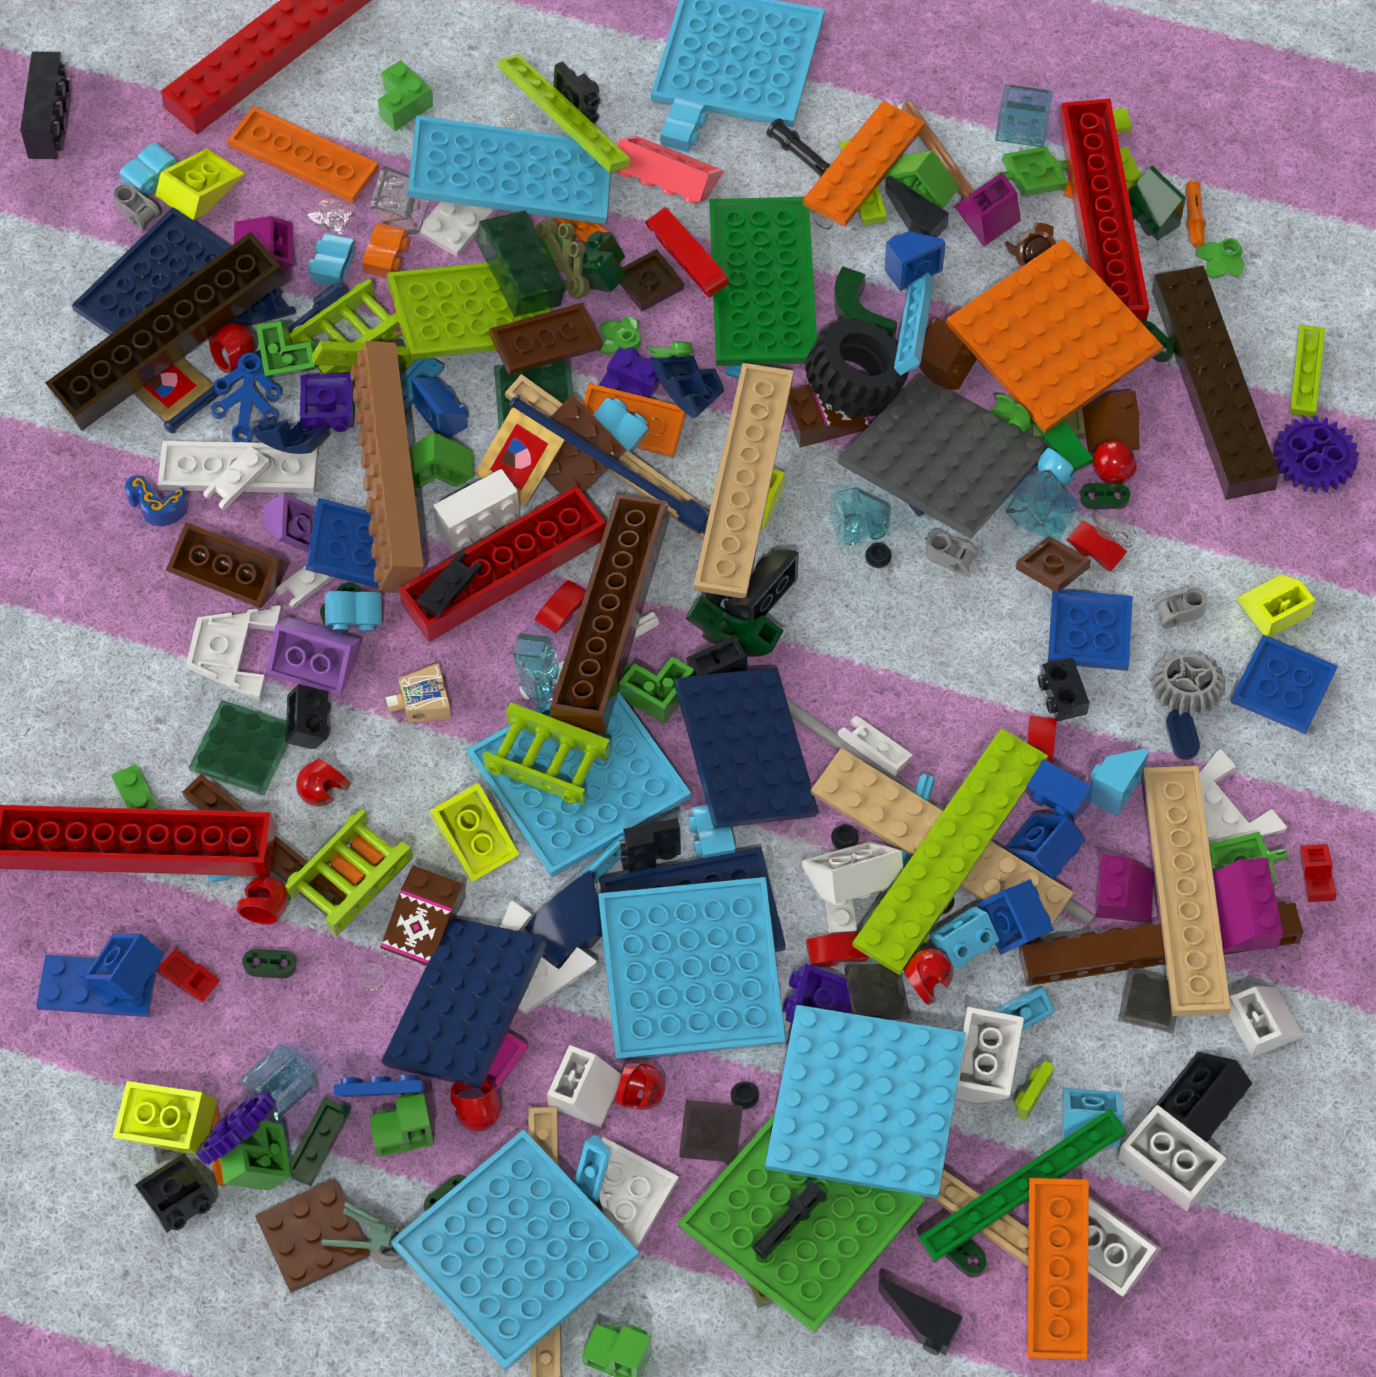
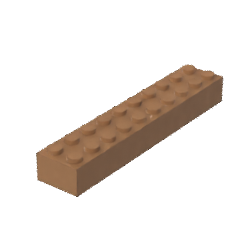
(386, 466)

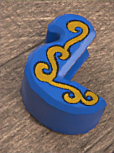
(153, 509)

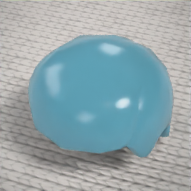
(1057, 464)

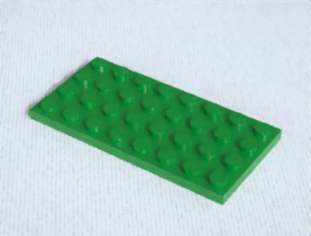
(770, 299)

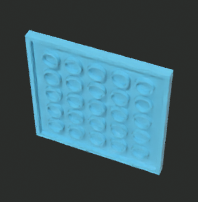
(740, 57)
(623, 793)
(691, 969)
(866, 1101)
(514, 1249)

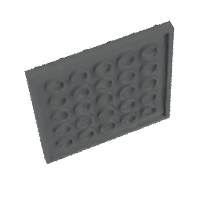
(944, 455)

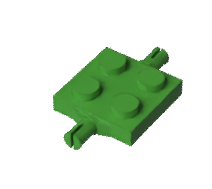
(1035, 171)
(1241, 848)

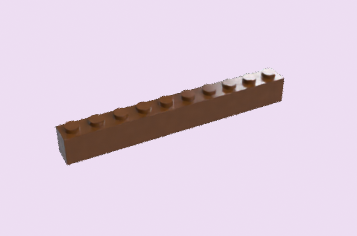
(1117, 950)

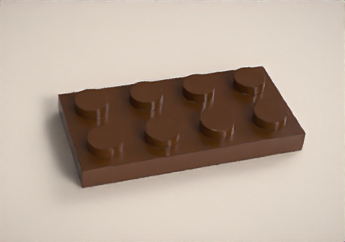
(545, 339)

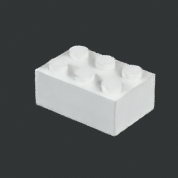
(477, 511)
(1172, 1158)

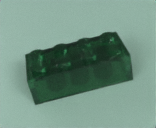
(520, 263)

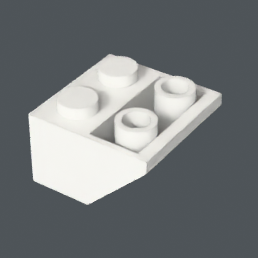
(1263, 1019)
(584, 1086)

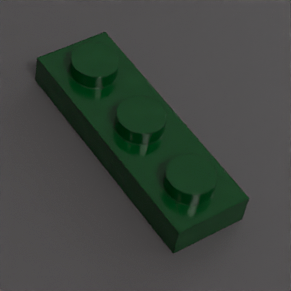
(318, 1141)

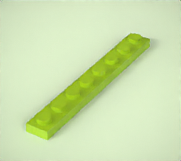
(564, 113)

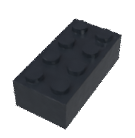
(45, 105)

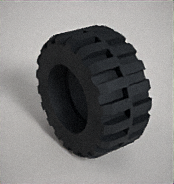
(842, 385)

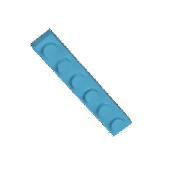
(914, 324)

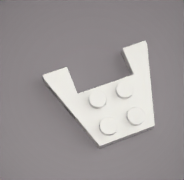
(220, 646)
(1221, 816)
(547, 978)

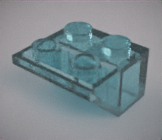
(1024, 115)
(1043, 505)
(858, 516)
(536, 667)
(283, 1076)

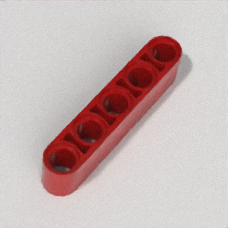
(687, 252)

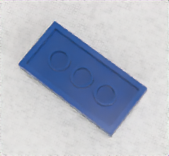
(66, 990)

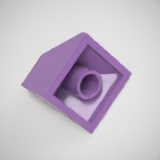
(289, 521)

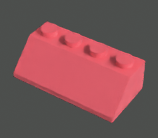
(669, 169)

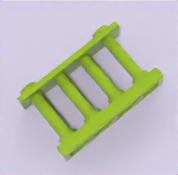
(343, 308)
(547, 729)
(356, 896)

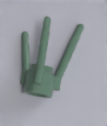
(380, 1231)

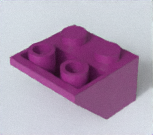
(991, 209)
(273, 234)

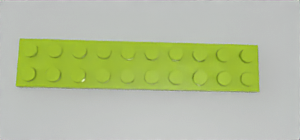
(949, 852)

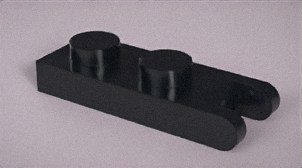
(448, 585)

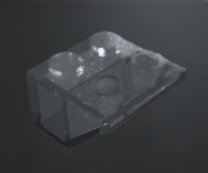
(394, 206)

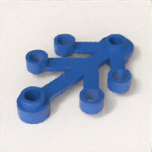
(246, 395)

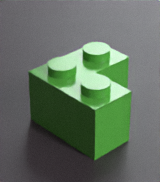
(405, 96)
(925, 176)
(279, 355)
(441, 460)
(654, 693)
(402, 1129)
(259, 1160)
(617, 1351)

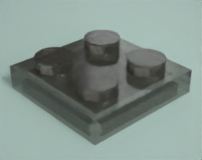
(876, 991)
(1147, 1001)
(710, 1131)

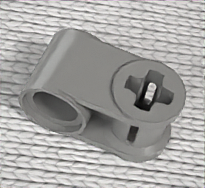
(134, 205)
(952, 553)
(1176, 608)

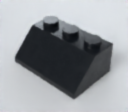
(767, 585)
(1205, 1093)

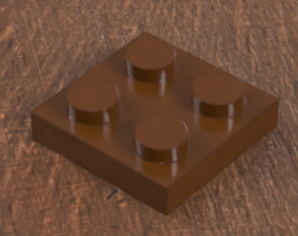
(1053, 564)

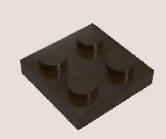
(650, 280)

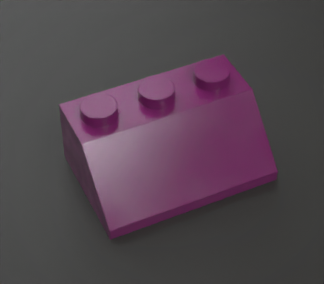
(1247, 906)

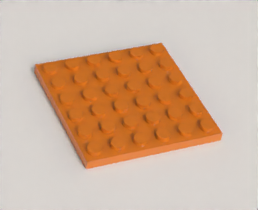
(1054, 335)

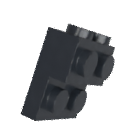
(578, 90)
(649, 842)
(176, 1193)

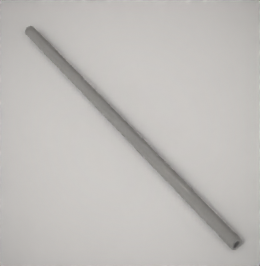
(835, 741)

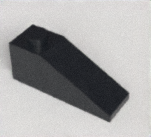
(915, 210)
(926, 1320)

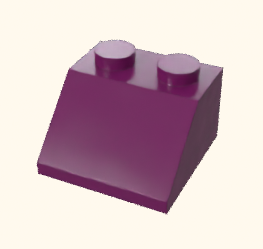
(1124, 889)

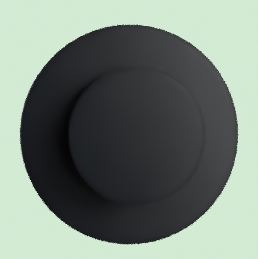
(878, 555)
(844, 836)
(745, 1094)

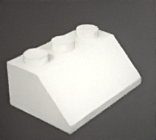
(854, 871)
(988, 1055)
(1116, 1250)

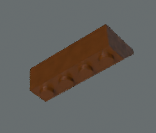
(226, 565)

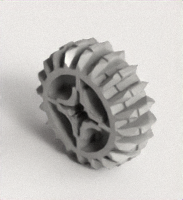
(1190, 676)

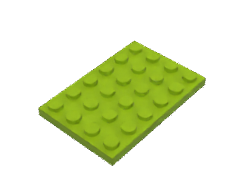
(449, 309)

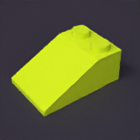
(197, 183)
(473, 832)
(165, 1117)

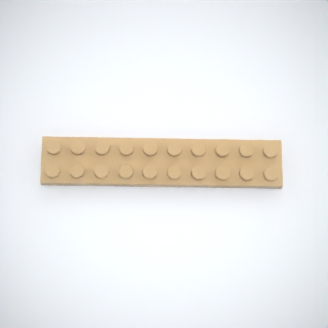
(743, 481)
(906, 820)
(1186, 891)

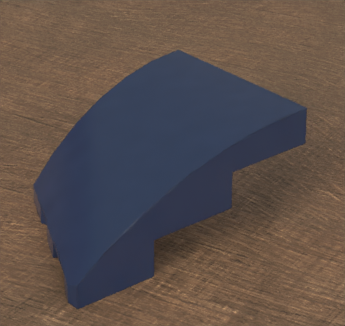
(265, 310)
(687, 384)
(288, 436)
(569, 920)

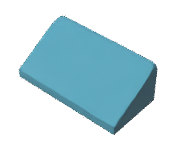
(604, 860)
(1031, 1005)
(592, 1167)

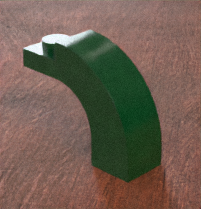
(848, 290)
(755, 636)

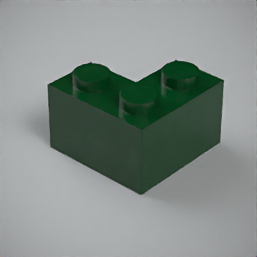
(602, 262)

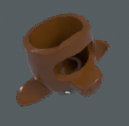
(1032, 243)

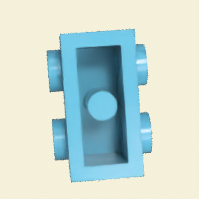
(965, 936)

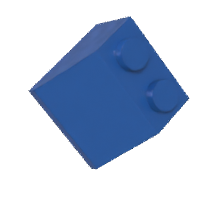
(912, 256)
(439, 406)
(1059, 791)
(1046, 842)
(1017, 916)
(124, 965)

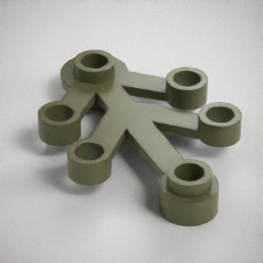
(576, 283)

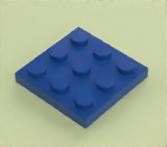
(341, 543)
(1090, 629)
(1284, 684)
(380, 1086)

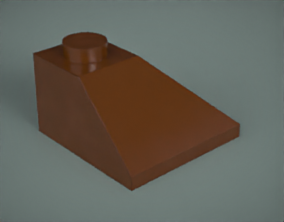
(1112, 419)

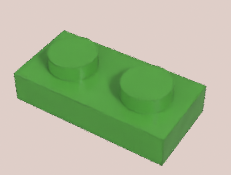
(133, 788)

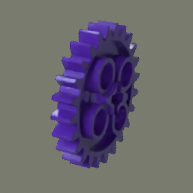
(1315, 454)
(235, 1127)

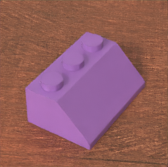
(312, 655)

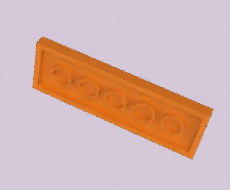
(303, 154)
(863, 163)
(1058, 1269)

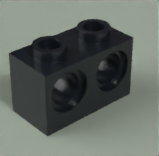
(719, 658)
(1068, 689)
(303, 717)

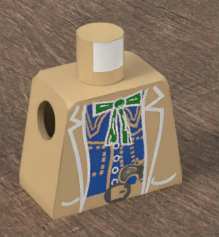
(421, 696)

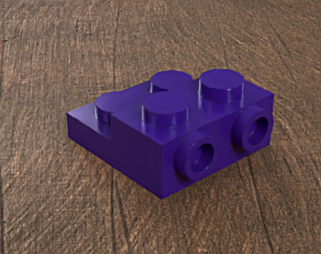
(631, 374)
(326, 401)
(816, 989)

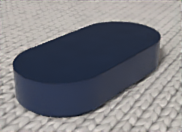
(1182, 735)

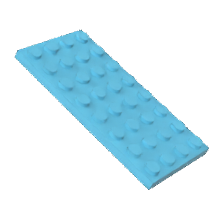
(506, 170)

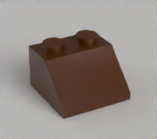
(945, 356)

